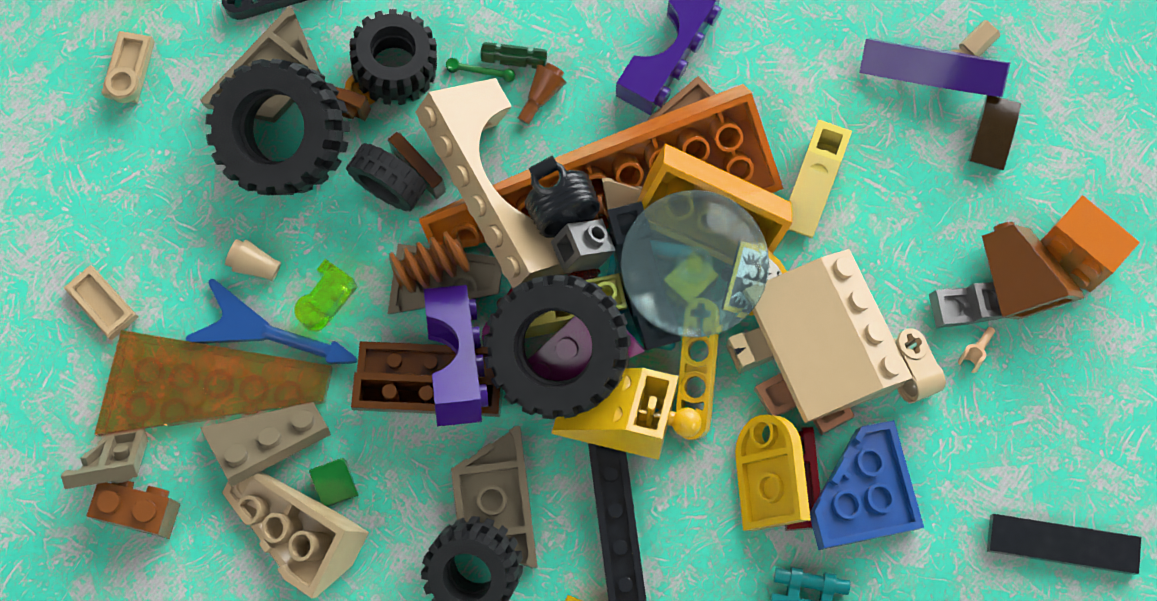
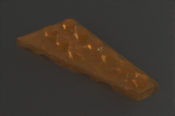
(188, 382)

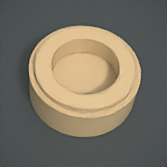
(123, 84)

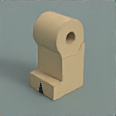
(749, 350)

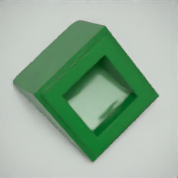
(333, 482)

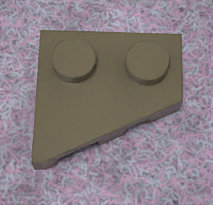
(113, 459)

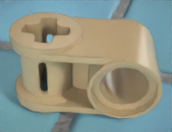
(926, 373)

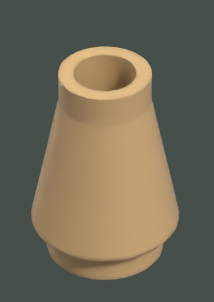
(251, 260)

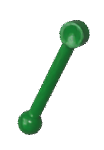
(453, 66)

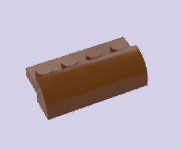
(400, 378)

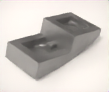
(965, 305)

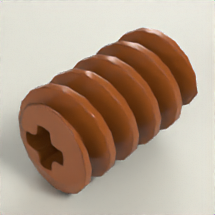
(429, 262)

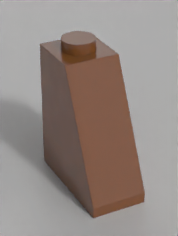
(1026, 273)

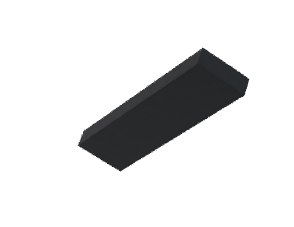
(1064, 544)

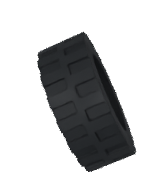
(386, 177)

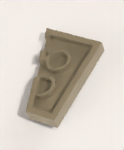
(481, 282)
(264, 439)

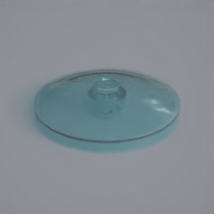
(694, 263)

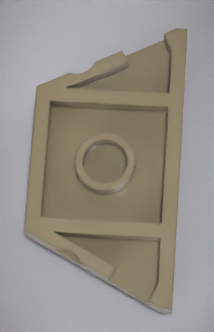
(280, 41)
(496, 488)

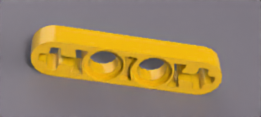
(706, 371)

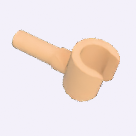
(976, 352)

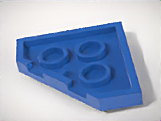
(867, 491)

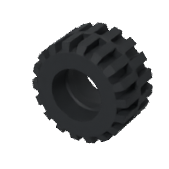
(393, 32)
(478, 540)

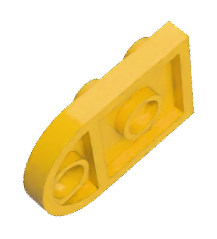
(771, 474)

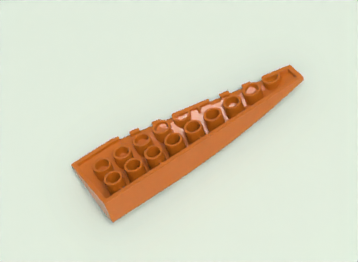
(717, 130)

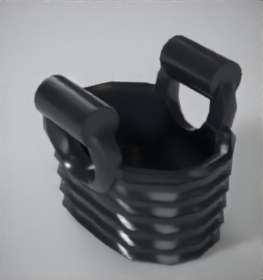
(564, 203)

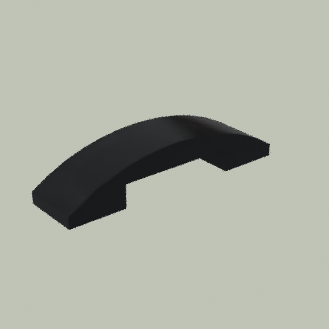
(619, 223)

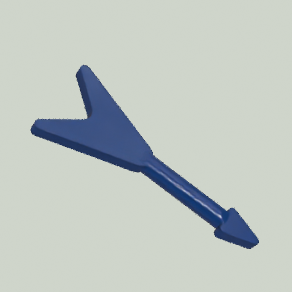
(243, 324)

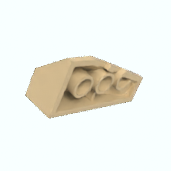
(300, 533)

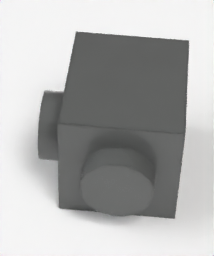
(583, 245)

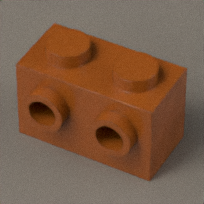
(134, 509)

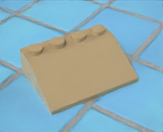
(829, 336)

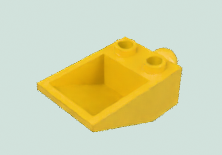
(629, 417)

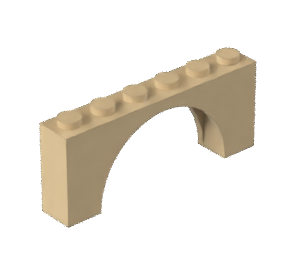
(454, 125)

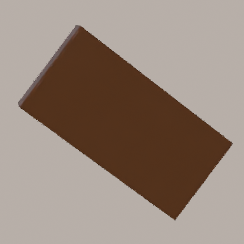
(407, 153)

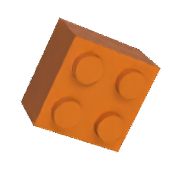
(1088, 244)

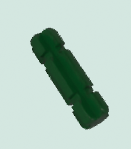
(513, 55)

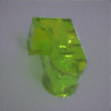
(326, 298)

